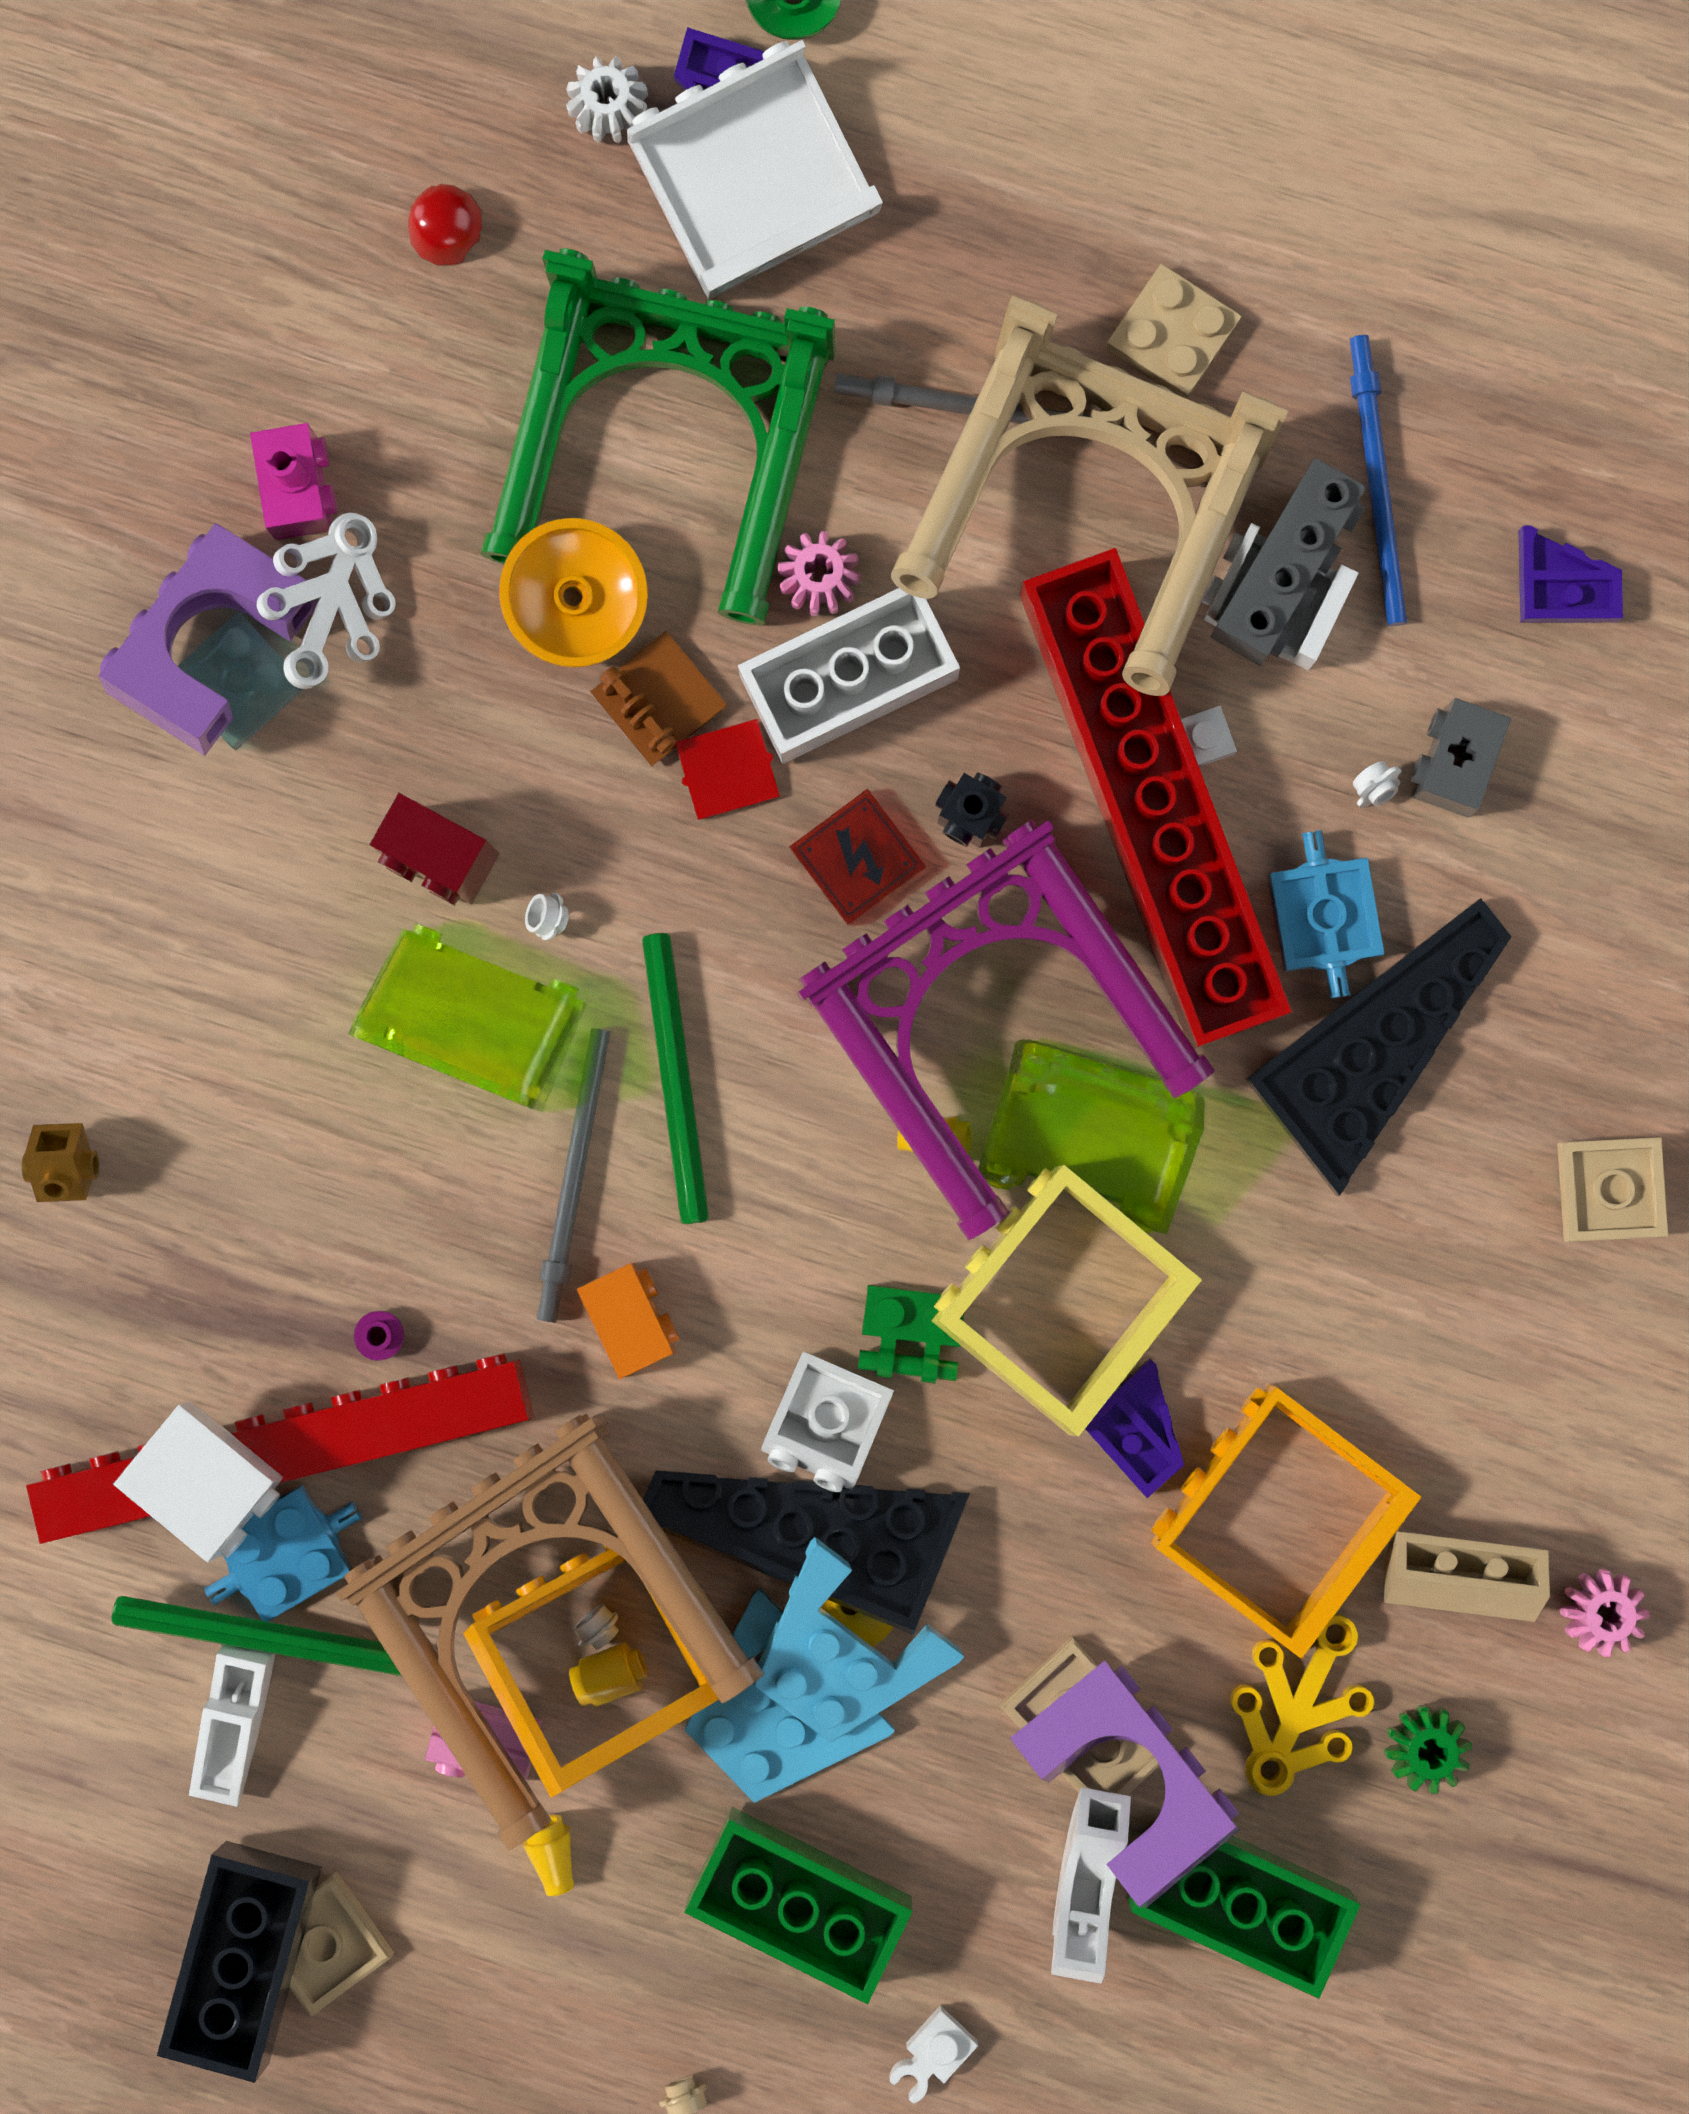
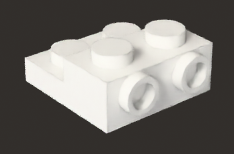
(826, 1423)

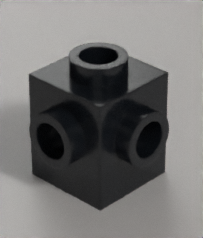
(967, 827)

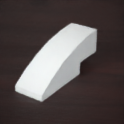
(231, 1724)

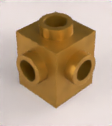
(59, 1162)

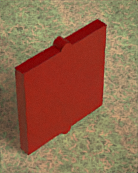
(727, 769)

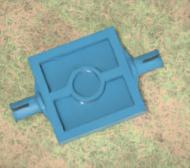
(1325, 914)
(287, 1555)

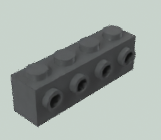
(1288, 562)

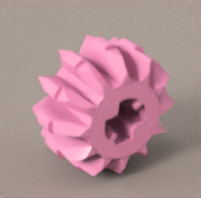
(832, 584)
(1618, 1599)

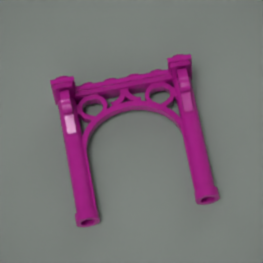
(1088, 940)

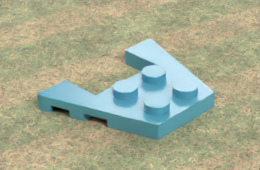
(827, 1670)
(760, 1740)

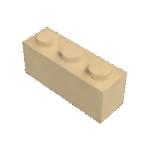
(1466, 1576)

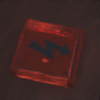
(857, 857)

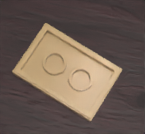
(1107, 1767)

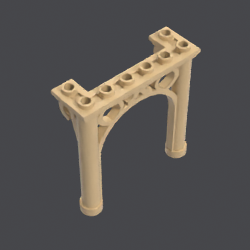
(1030, 364)

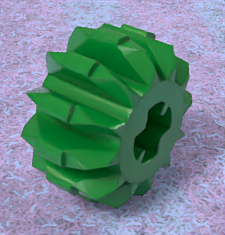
(1444, 1760)

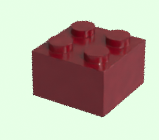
(434, 848)

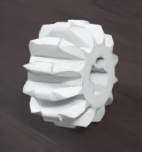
(597, 85)

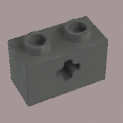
(1479, 737)

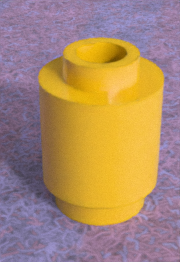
(608, 1675)

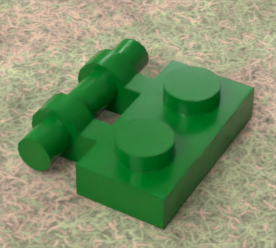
(905, 1316)

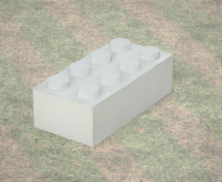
(848, 672)

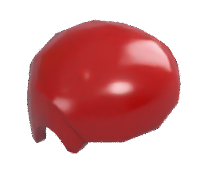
(444, 224)

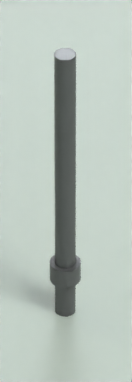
(556, 1270)

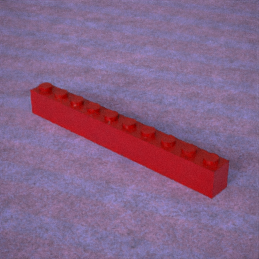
(308, 1440)

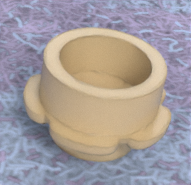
(684, 2096)

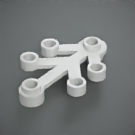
(333, 595)

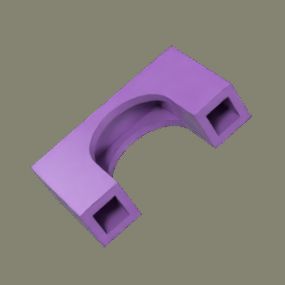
(141, 673)
(1191, 1818)

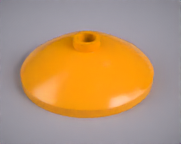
(578, 557)

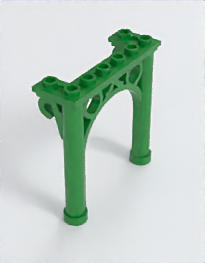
(804, 340)

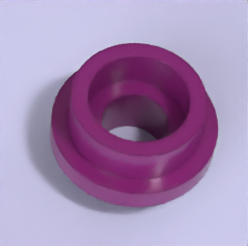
(393, 1329)

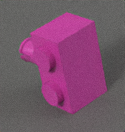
(292, 481)

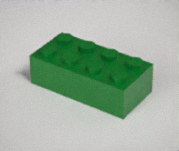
(799, 1905)
(1260, 1914)

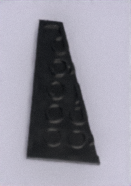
(1363, 1058)
(885, 1535)

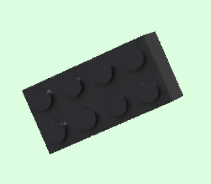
(239, 1961)

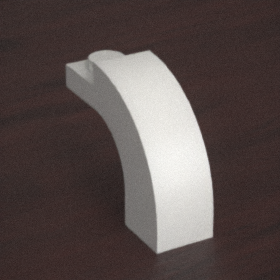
(1087, 1884)

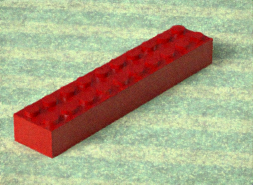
(1153, 803)

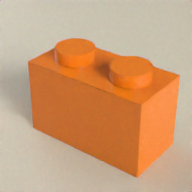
(628, 1319)

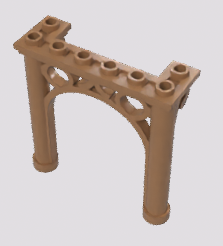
(434, 1676)

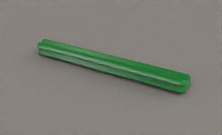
(675, 1078)
(252, 1634)

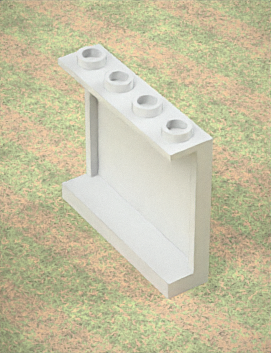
(751, 169)

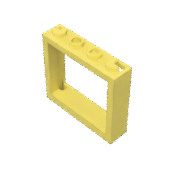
(1125, 1352)

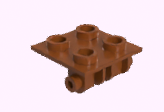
(658, 698)

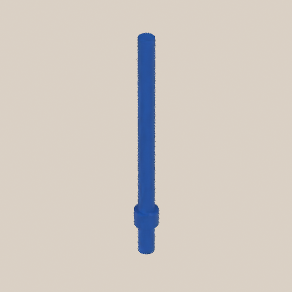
(1365, 388)

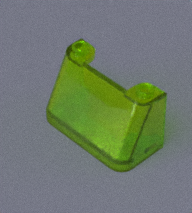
(470, 1018)
(1100, 1122)

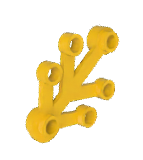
(1298, 1712)

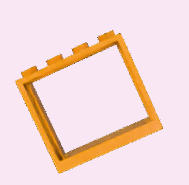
(1348, 1567)
(531, 1598)

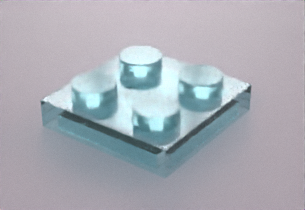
(246, 673)

